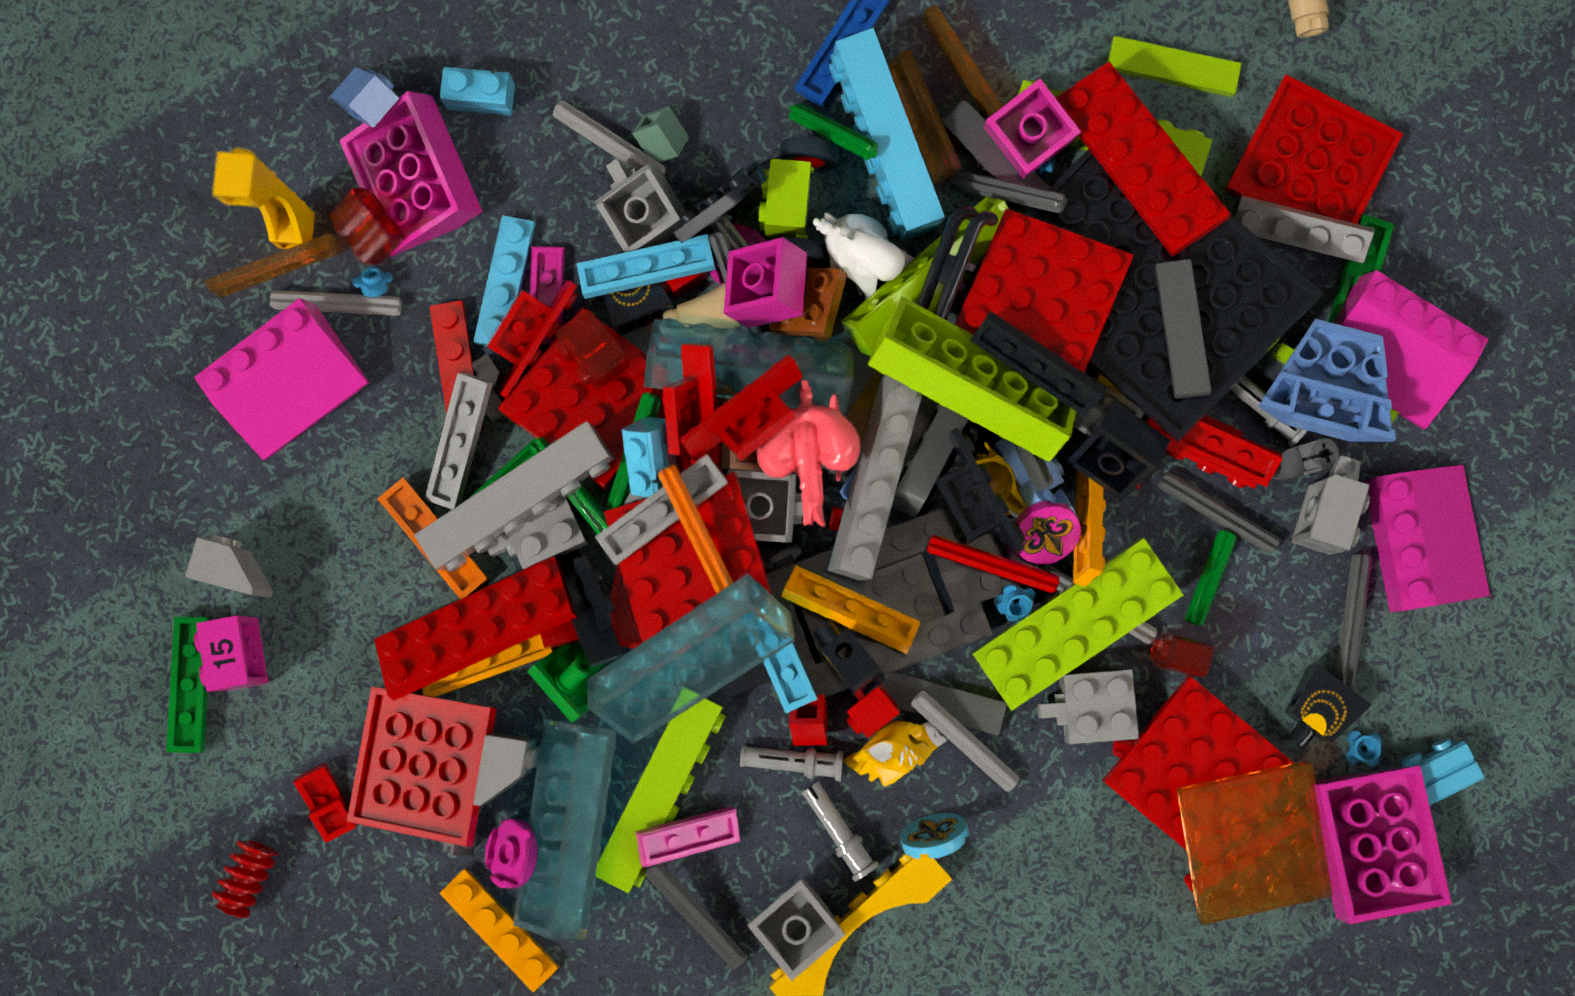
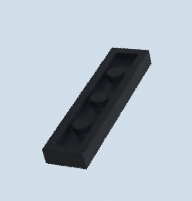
(1038, 364)

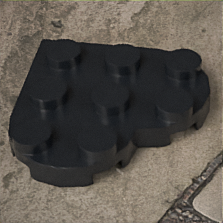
(720, 200)

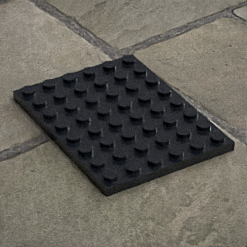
(1242, 292)

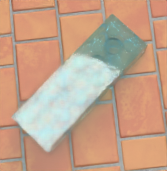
(745, 356)
(690, 659)
(568, 828)

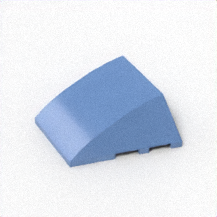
(1334, 385)

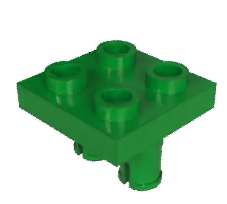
(564, 679)

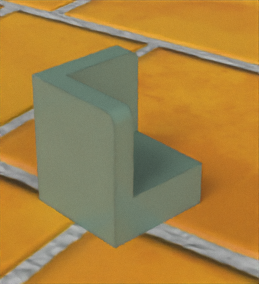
(660, 134)

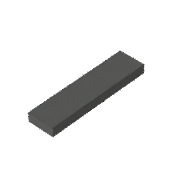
(1182, 329)

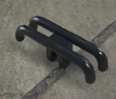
(950, 268)

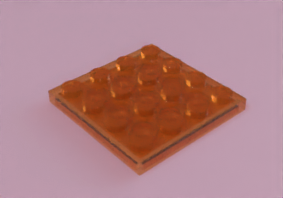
(1254, 842)

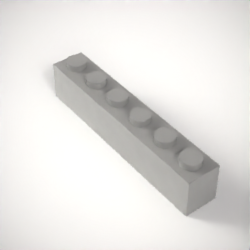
(875, 480)
(515, 497)

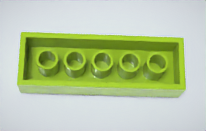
(958, 374)
(1077, 624)

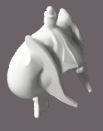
(861, 250)

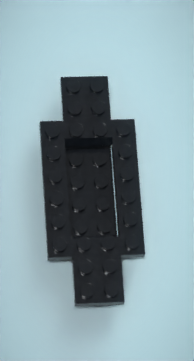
(924, 587)

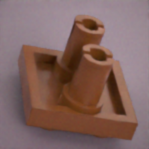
(820, 306)

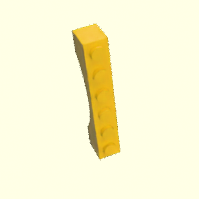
(247, 182)
(909, 883)

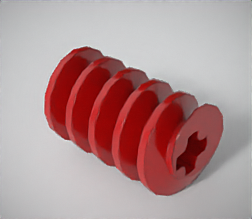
(244, 878)

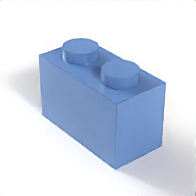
(365, 96)

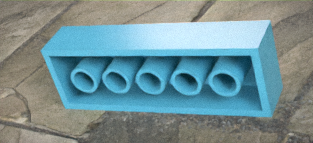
(881, 117)

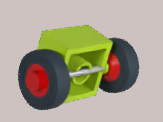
(789, 190)

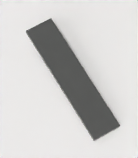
(968, 708)

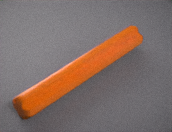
(695, 528)

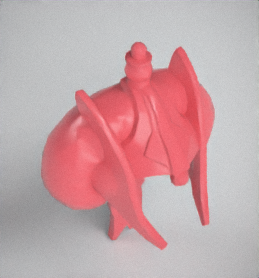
(811, 439)

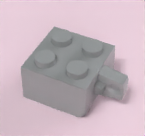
(640, 206)
(771, 504)
(1333, 510)
(544, 536)
(1094, 707)

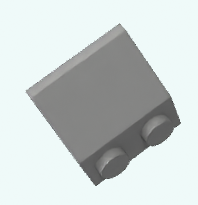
(227, 565)
(503, 764)
(797, 929)

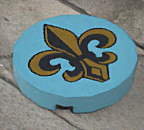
(934, 835)

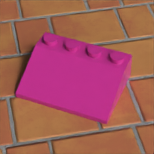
(413, 170)
(1423, 345)
(282, 378)
(1426, 538)
(1380, 844)

